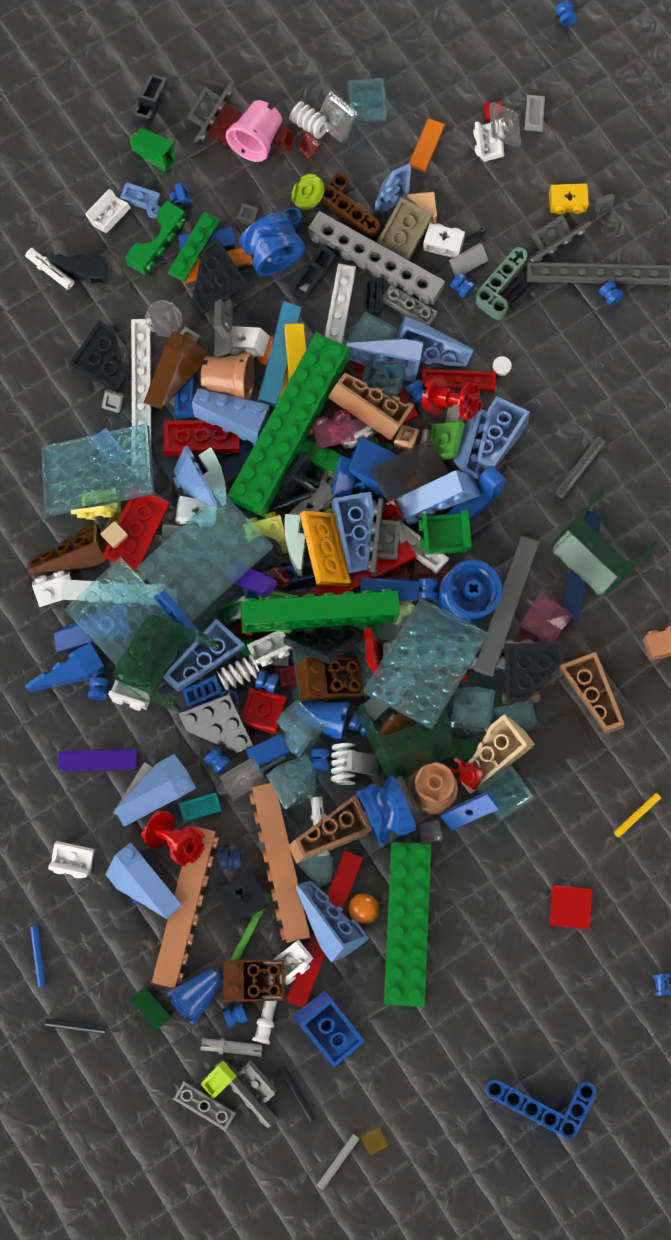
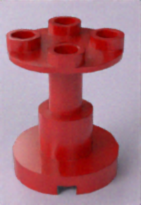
(440, 396)
(185, 844)

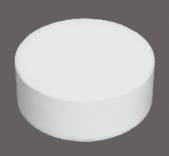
(501, 366)

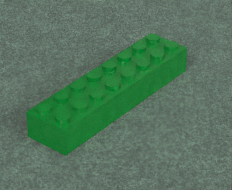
(319, 611)
(407, 924)

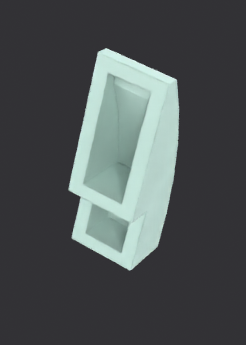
(214, 472)
(295, 542)

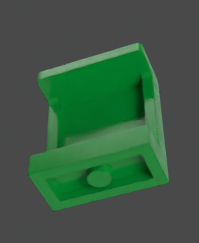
(445, 533)

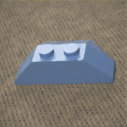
(470, 446)

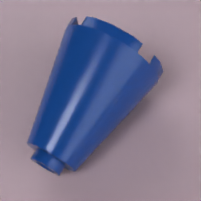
(332, 715)
(196, 994)

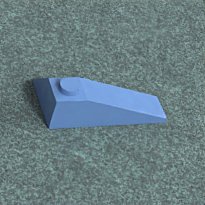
(436, 345)
(501, 431)
(191, 478)
(333, 930)

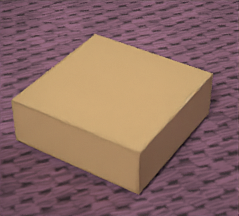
(114, 534)

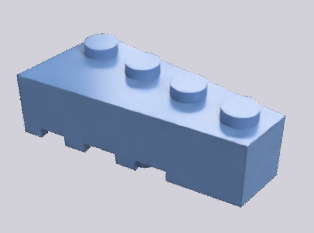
(202, 659)

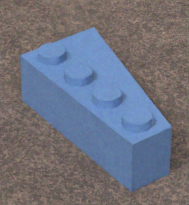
(231, 413)
(437, 496)

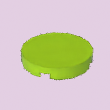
(308, 192)

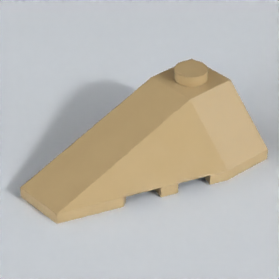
(500, 748)

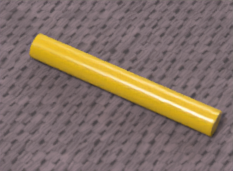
(637, 815)

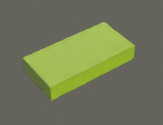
(218, 1079)

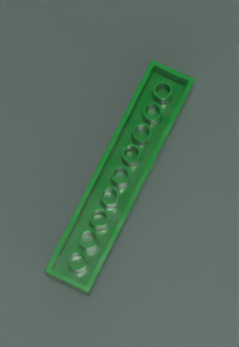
(289, 424)

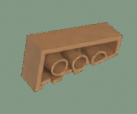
(370, 405)
(592, 687)
(336, 829)

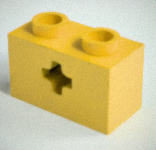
(576, 194)

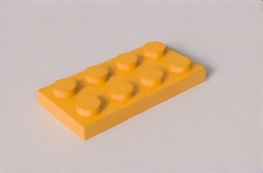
(325, 548)

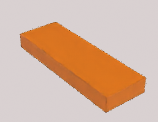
(426, 145)

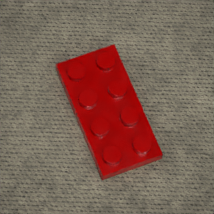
(198, 437)
(140, 522)

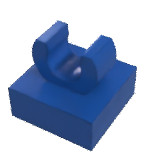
(181, 195)

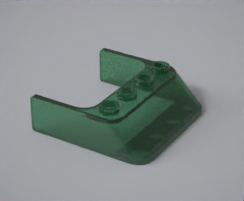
(592, 556)
(153, 654)
(411, 747)

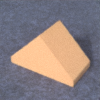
(425, 201)
(405, 439)

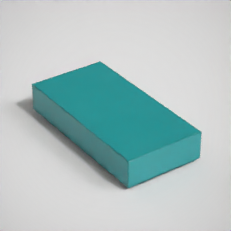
(200, 807)

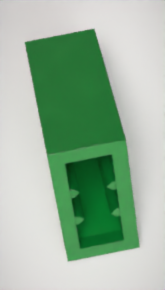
(154, 149)

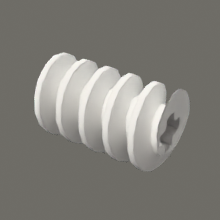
(309, 120)
(239, 672)
(341, 776)

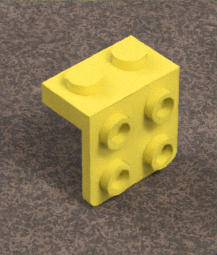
(104, 510)
(272, 527)

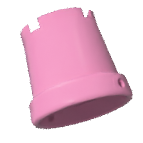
(254, 131)

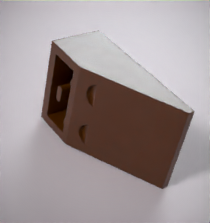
(329, 681)
(253, 980)

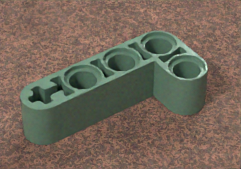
(503, 280)

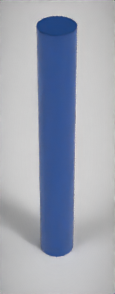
(37, 956)

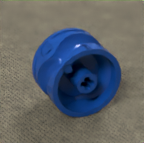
(272, 244)
(470, 591)
(386, 810)

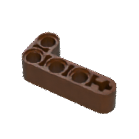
(352, 210)

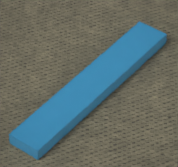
(277, 357)

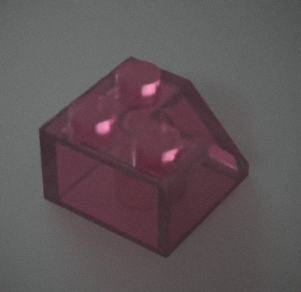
(334, 430)
(546, 619)

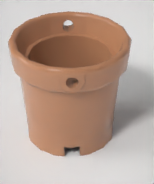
(229, 375)
(433, 788)

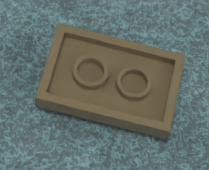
(405, 228)

